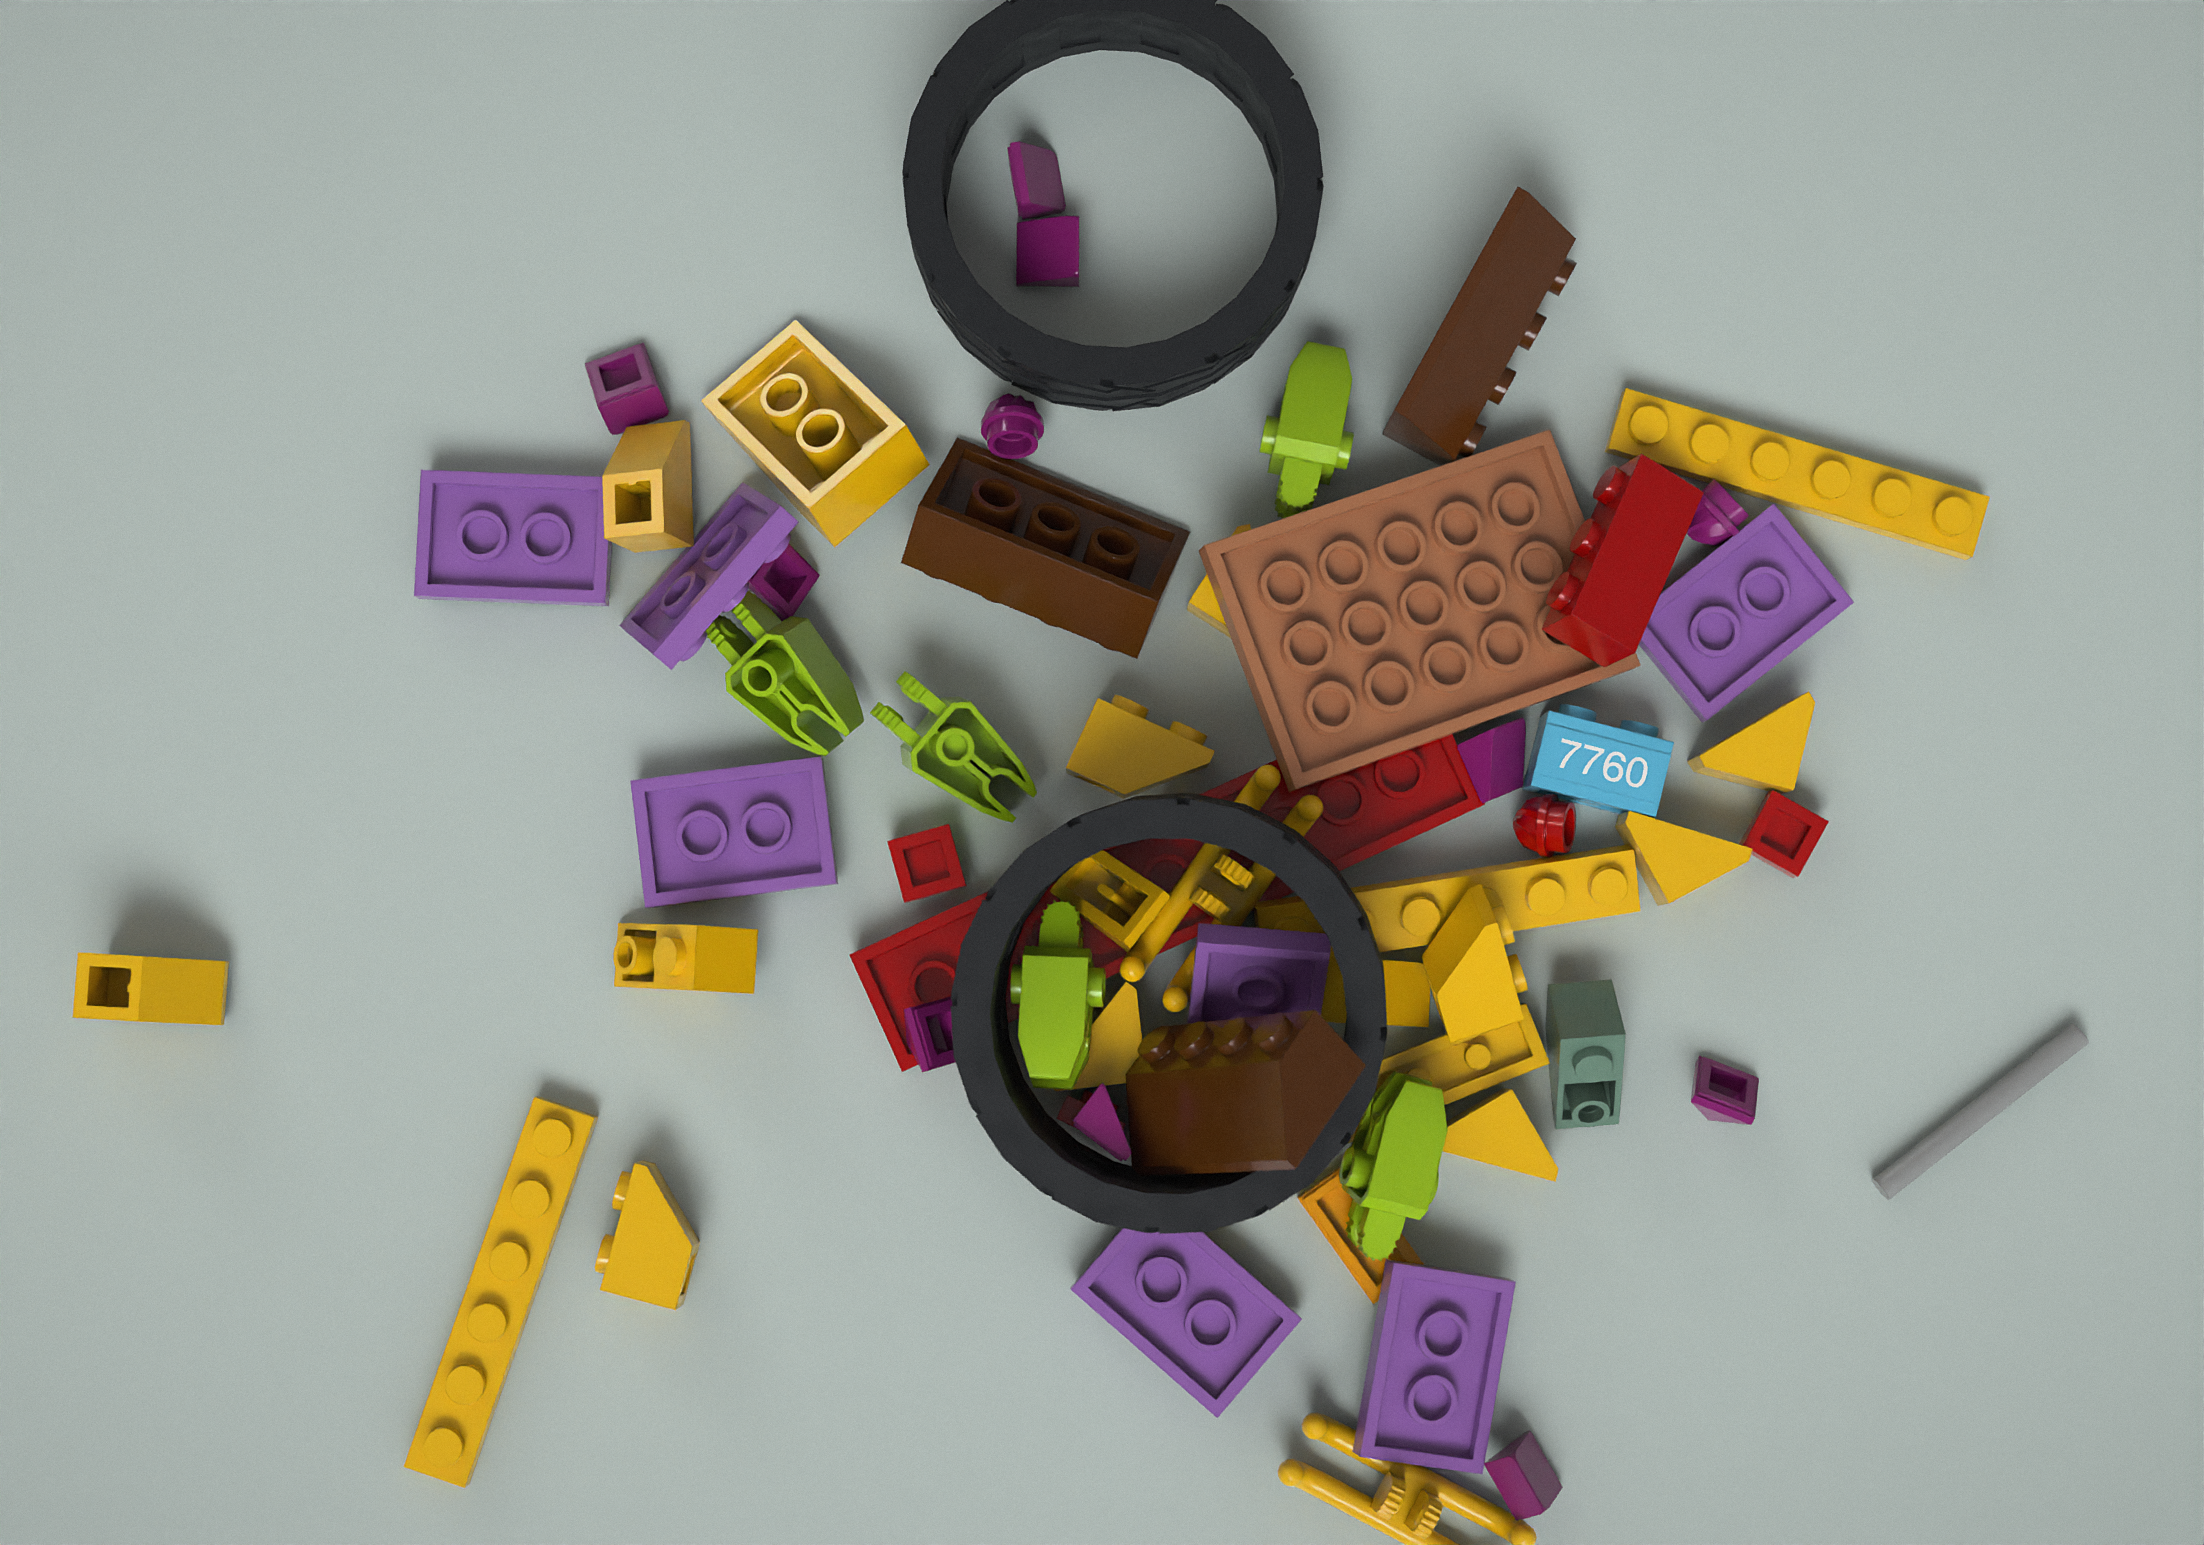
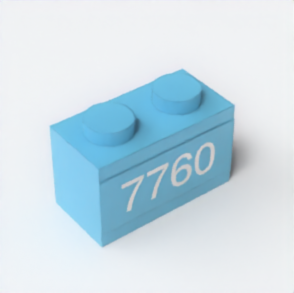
(1598, 762)

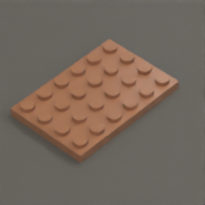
(1405, 609)

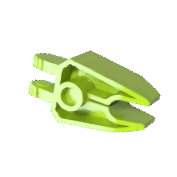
(1309, 433)
(787, 676)
(947, 742)
(1057, 999)
(1393, 1162)

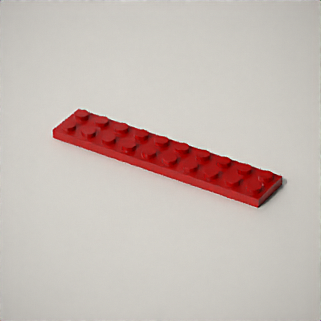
(1360, 818)

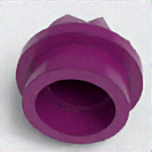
(1012, 427)
(1716, 516)

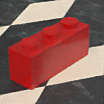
(1621, 560)

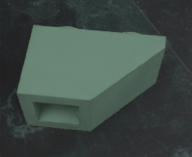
(1584, 1053)

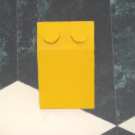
(817, 432)

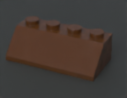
(1482, 331)
(1044, 547)
(1235, 1093)

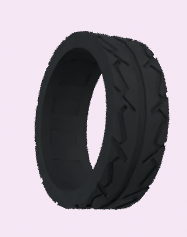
(1203, 39)
(1011, 1112)

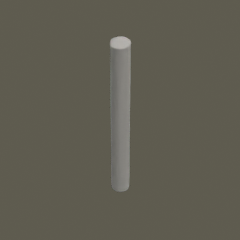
(1980, 1111)

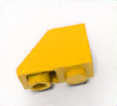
(650, 488)
(1132, 754)
(685, 957)
(1470, 970)
(150, 989)
(652, 1243)

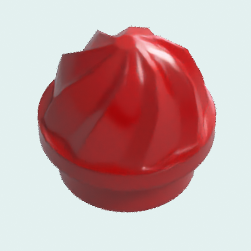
(1546, 825)

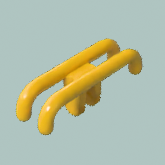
(1216, 887)
(1407, 1498)

